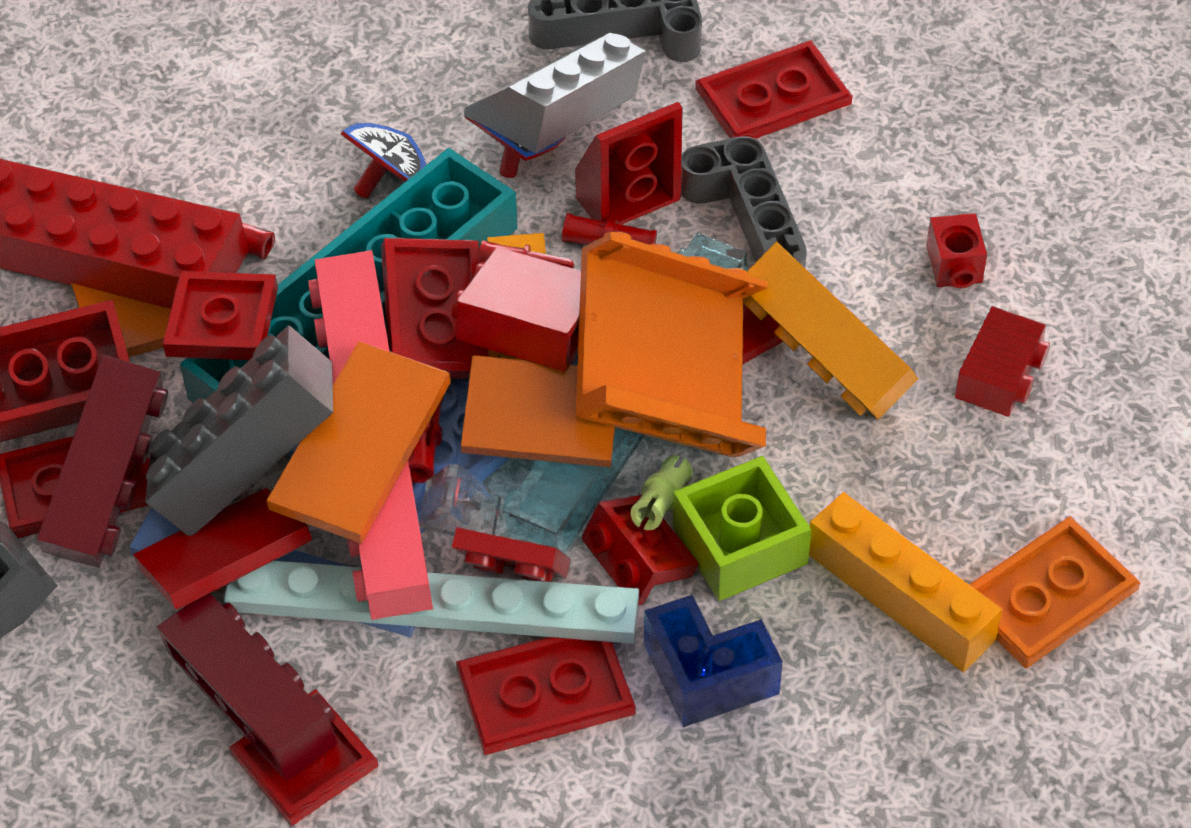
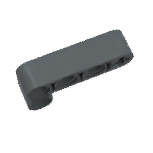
(578, 22)
(743, 173)

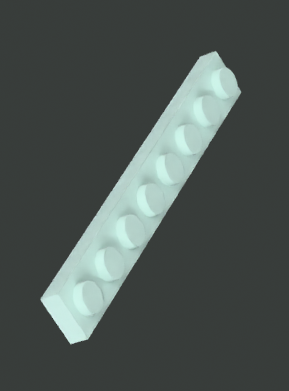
(457, 602)

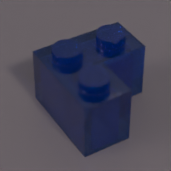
(709, 671)

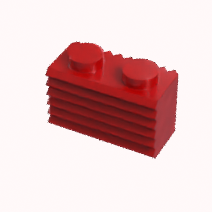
(1001, 362)

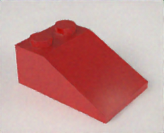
(633, 167)

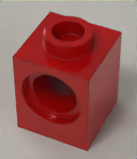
(956, 250)

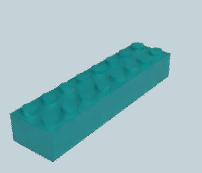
(440, 201)

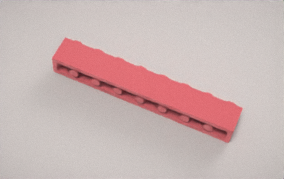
(392, 553)

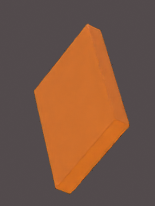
(530, 415)
(1054, 590)

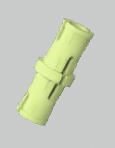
(658, 492)

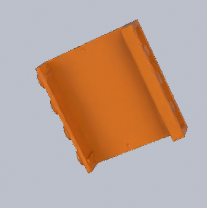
(663, 345)

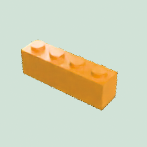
(829, 333)
(904, 581)

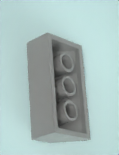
(563, 93)

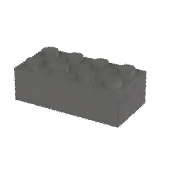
(239, 430)

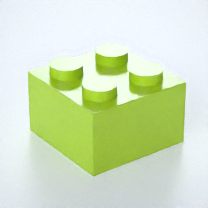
(741, 527)

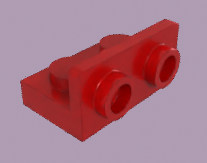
(636, 555)

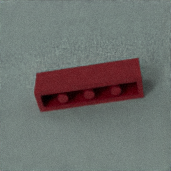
(102, 462)
(249, 685)

